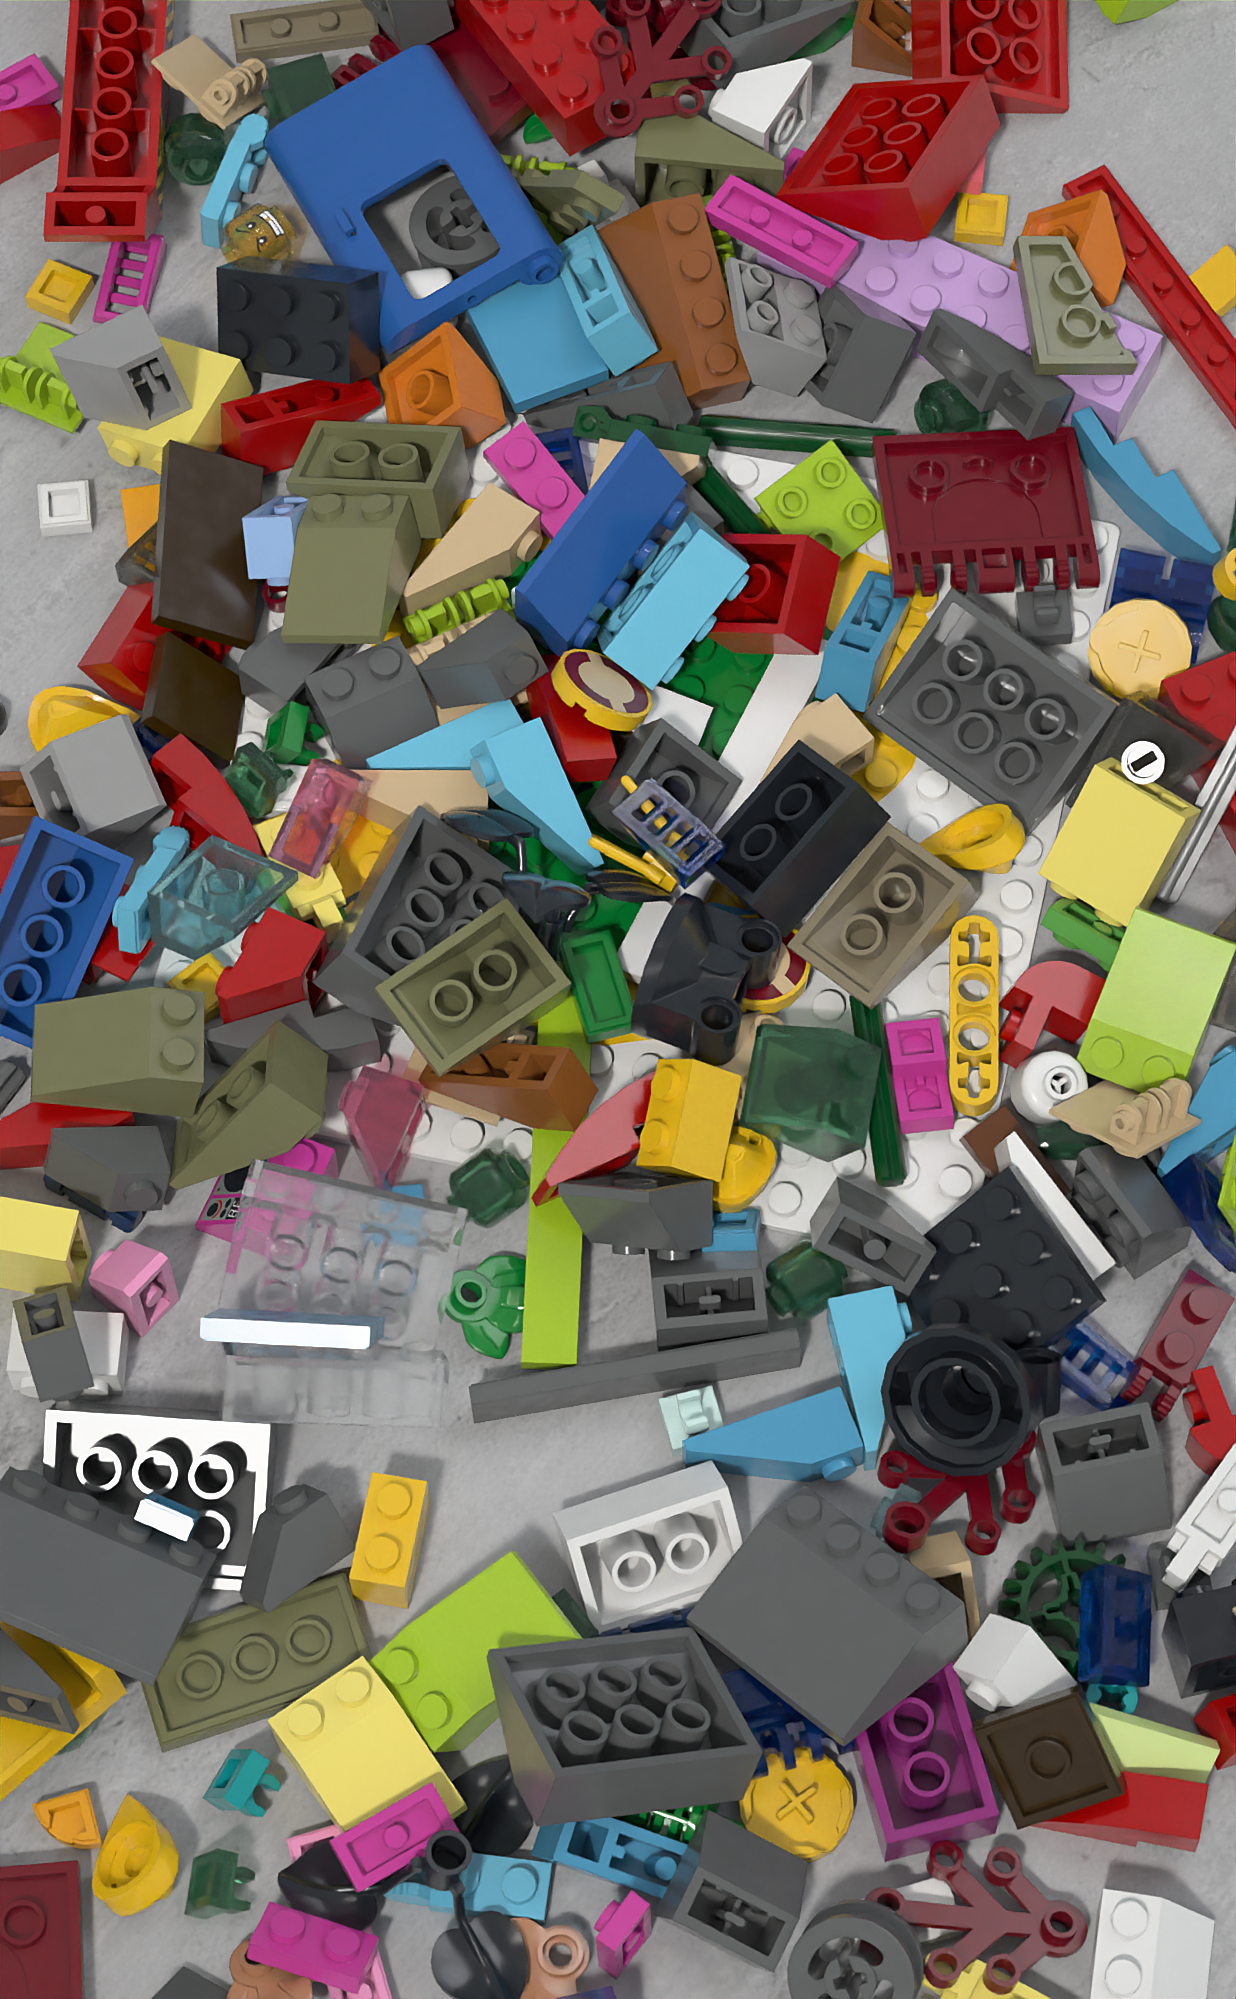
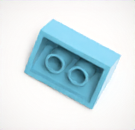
(673, 602)

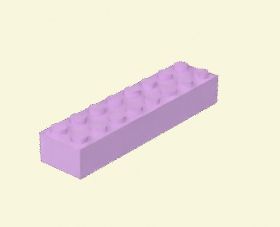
(936, 275)

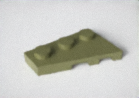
(569, 198)
(1062, 315)

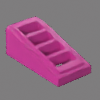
(155, 249)

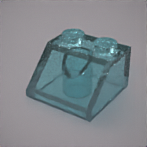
(213, 897)

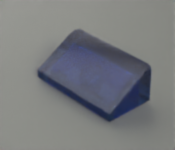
(1115, 1627)

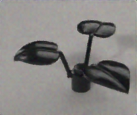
(544, 899)
(469, 1961)

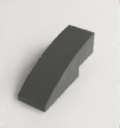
(994, 374)
(343, 1035)

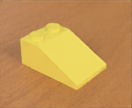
(358, 1748)

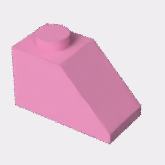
(134, 1283)

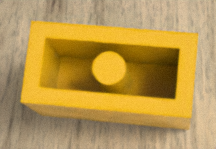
(689, 1119)
(389, 1540)

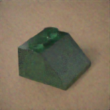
(811, 1089)

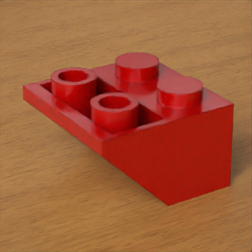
(125, 645)
(274, 967)

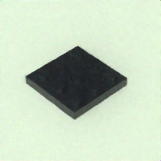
(1004, 1271)

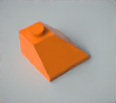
(1092, 234)
(443, 385)

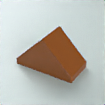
(882, 38)

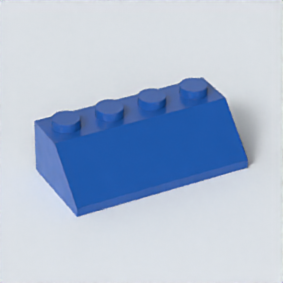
(601, 547)
(52, 919)

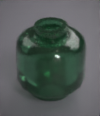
(194, 149)
(946, 410)
(489, 1186)
(803, 1281)

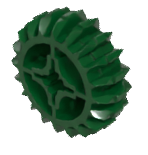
(1050, 1620)

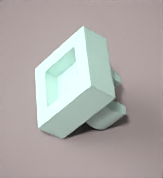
(689, 1415)

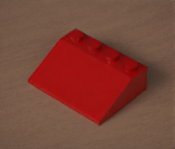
(1010, 42)
(894, 155)

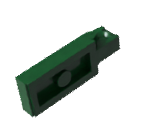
(595, 423)

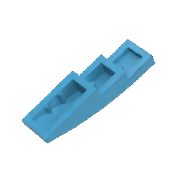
(1154, 503)

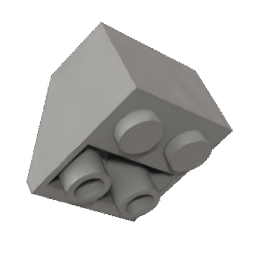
(775, 326)
(122, 373)
(95, 782)

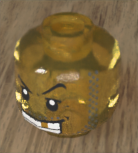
(259, 233)

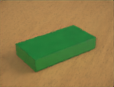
(597, 985)

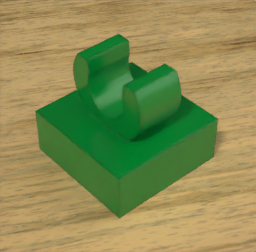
(286, 734)

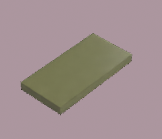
(254, 1662)

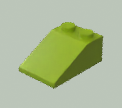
(1156, 1003)
(440, 1658)

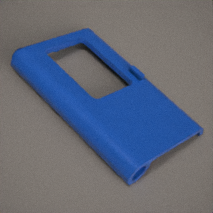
(380, 139)

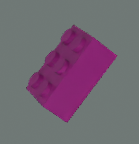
(925, 1771)

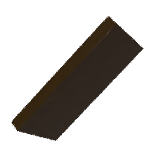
(201, 545)

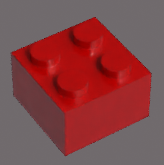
(784, 598)

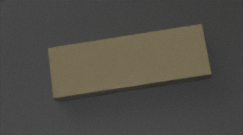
(302, 29)

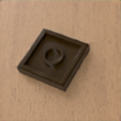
(193, 698)
(1049, 1757)

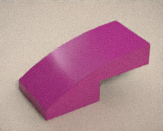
(920, 1075)

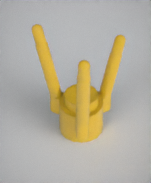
(647, 865)

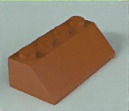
(680, 290)

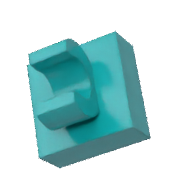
(237, 1779)

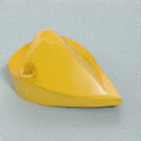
(67, 710)
(979, 840)
(746, 1170)
(135, 1861)

